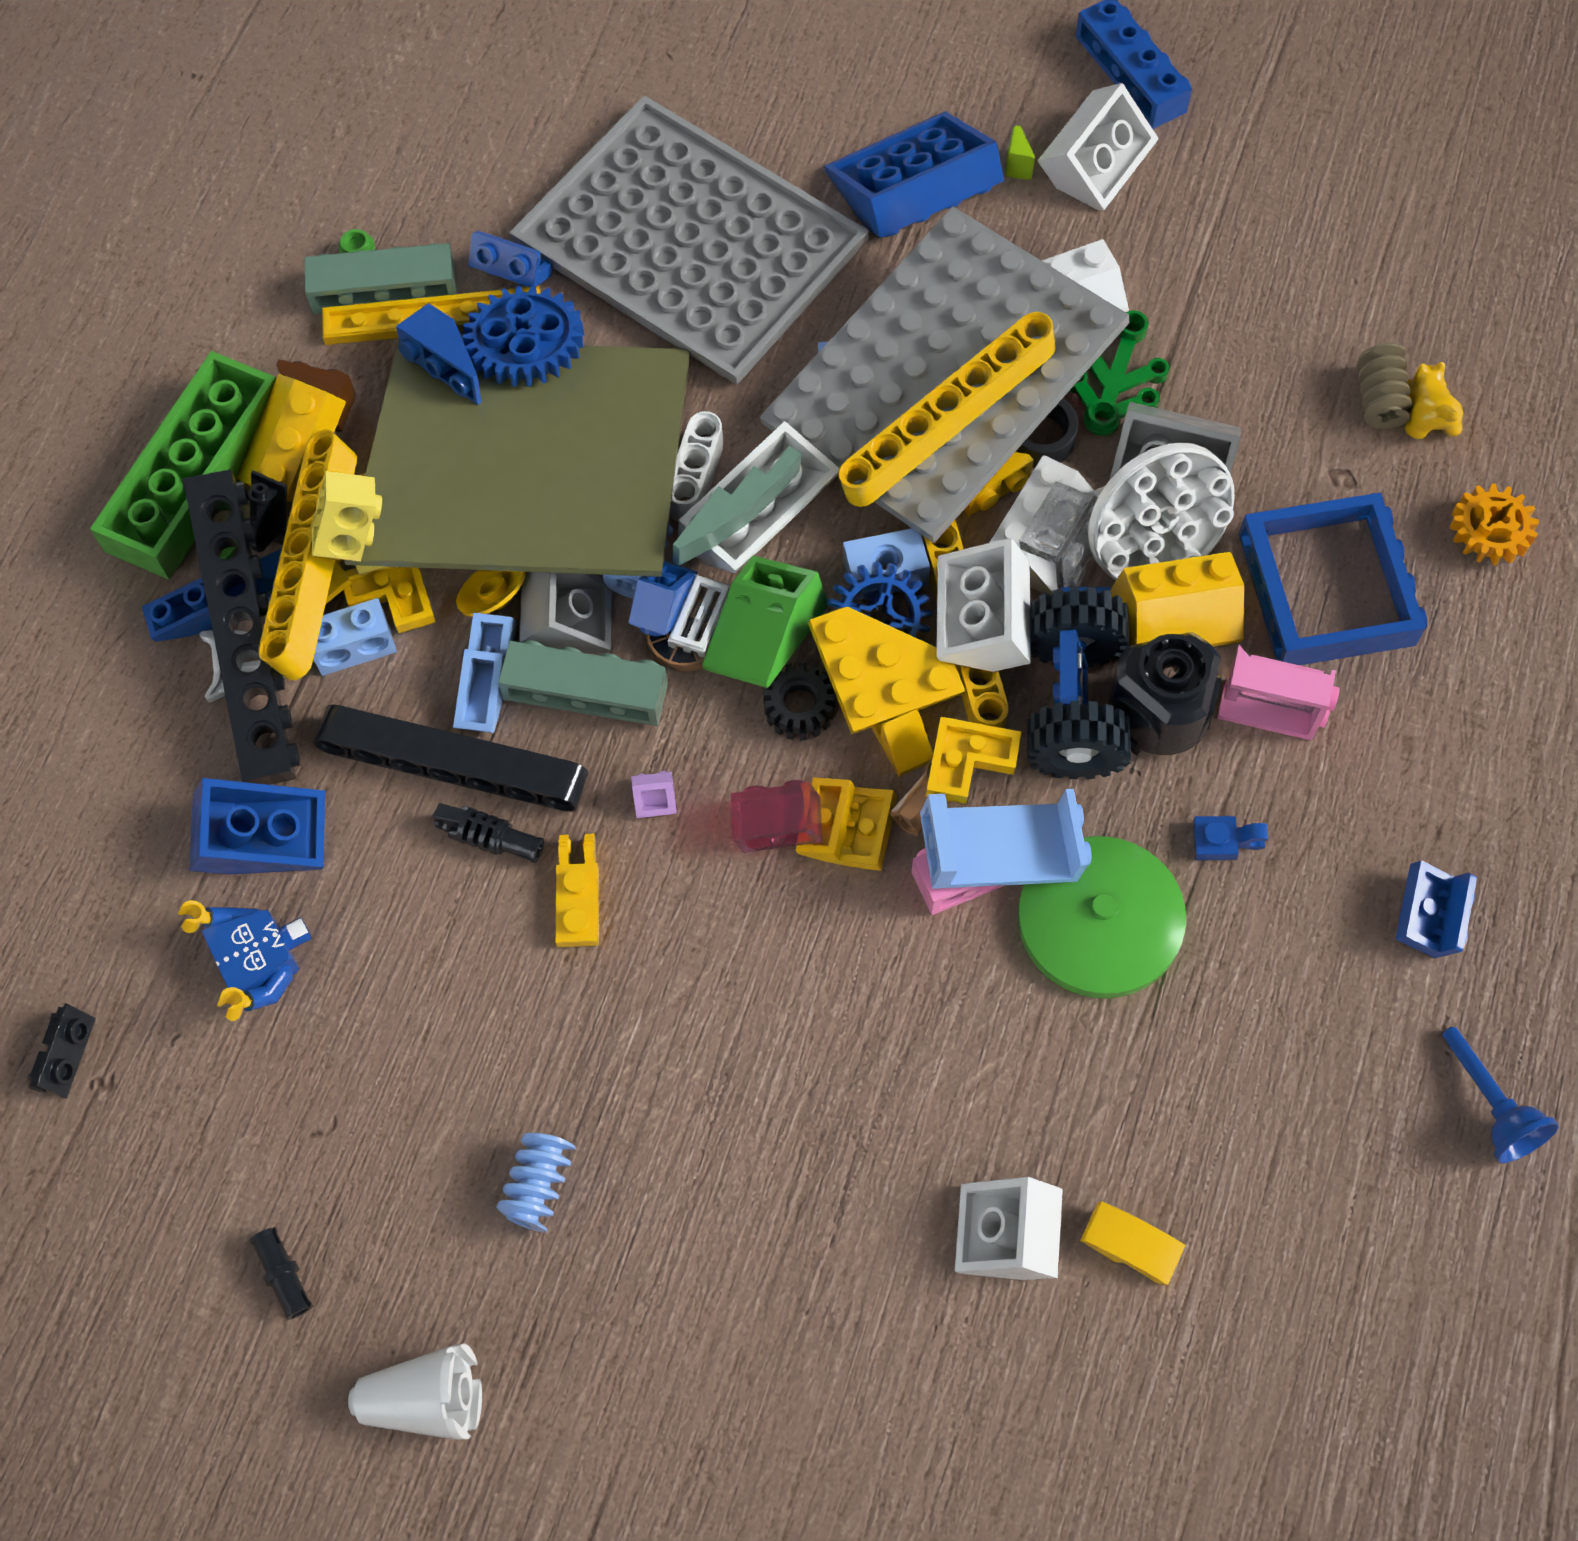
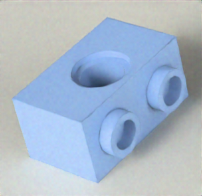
(900, 548)

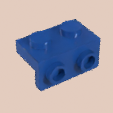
(508, 260)
(1436, 910)

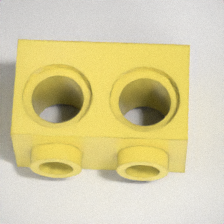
(345, 516)

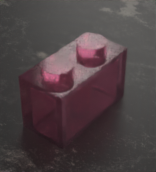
(776, 816)

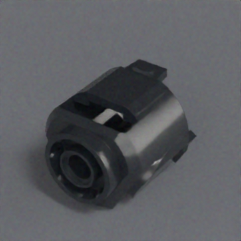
(1166, 711)

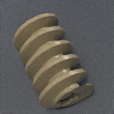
(1384, 386)

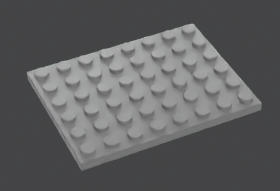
(690, 238)
(920, 328)

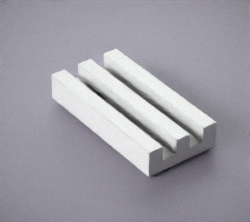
(690, 644)

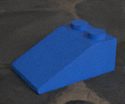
(256, 828)

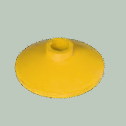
(488, 591)

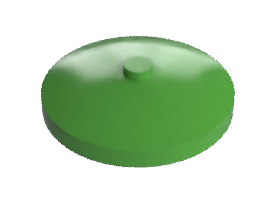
(1110, 927)

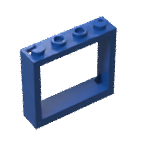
(1271, 594)

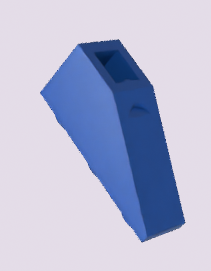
(436, 345)

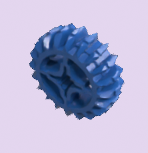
(883, 596)

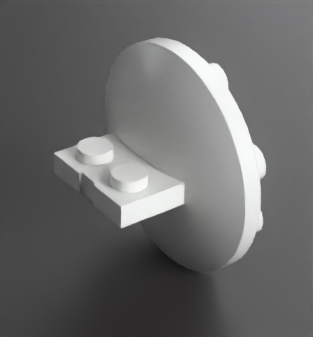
(1161, 508)

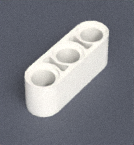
(696, 452)

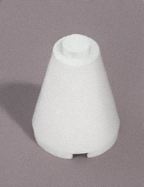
(422, 1395)

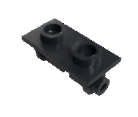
(267, 511)
(66, 1043)

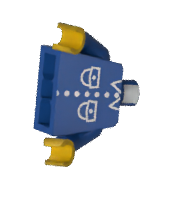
(249, 952)

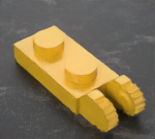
(577, 895)

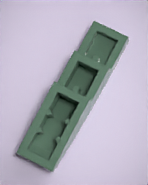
(728, 513)

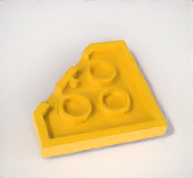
(879, 668)

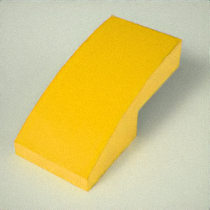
(1132, 1242)

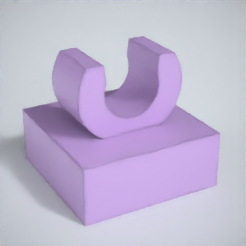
(654, 794)

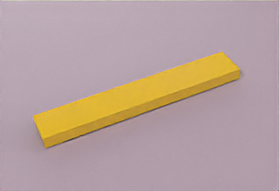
(380, 319)

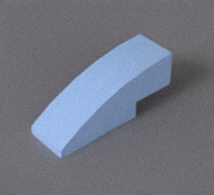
(479, 691)

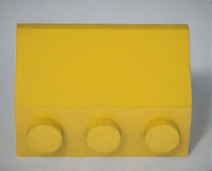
(286, 425)
(1184, 597)

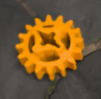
(1494, 524)

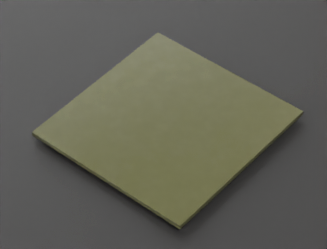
(533, 474)

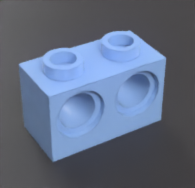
(353, 637)

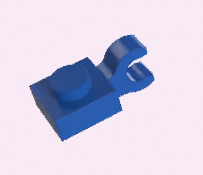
(1220, 837)

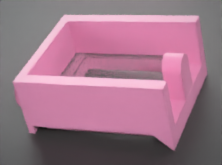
(1277, 695)

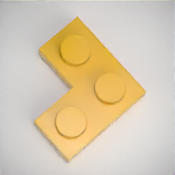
(400, 588)
(968, 746)

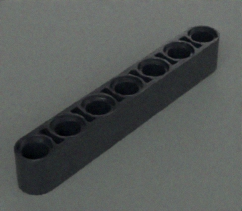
(451, 758)

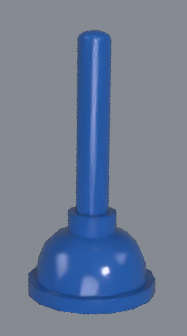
(1516, 1128)

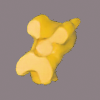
(1432, 404)

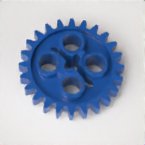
(524, 335)

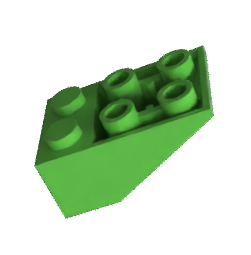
(764, 620)

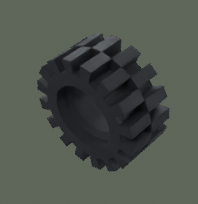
(804, 722)

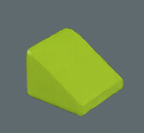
(1019, 156)

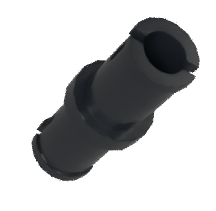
(281, 1273)

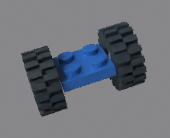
(1076, 734)

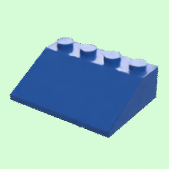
(916, 173)

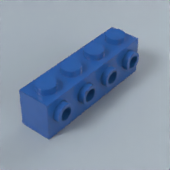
(1133, 59)

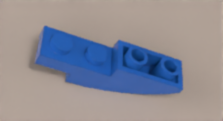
(186, 609)

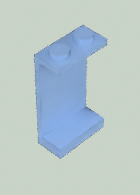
(1004, 843)

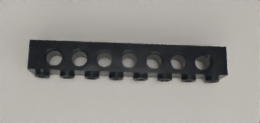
(206, 497)

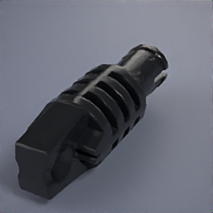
(486, 832)

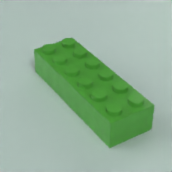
(201, 435)

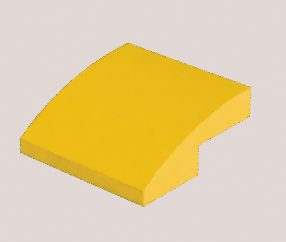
(853, 824)

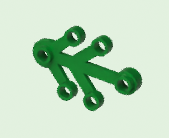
(1117, 382)

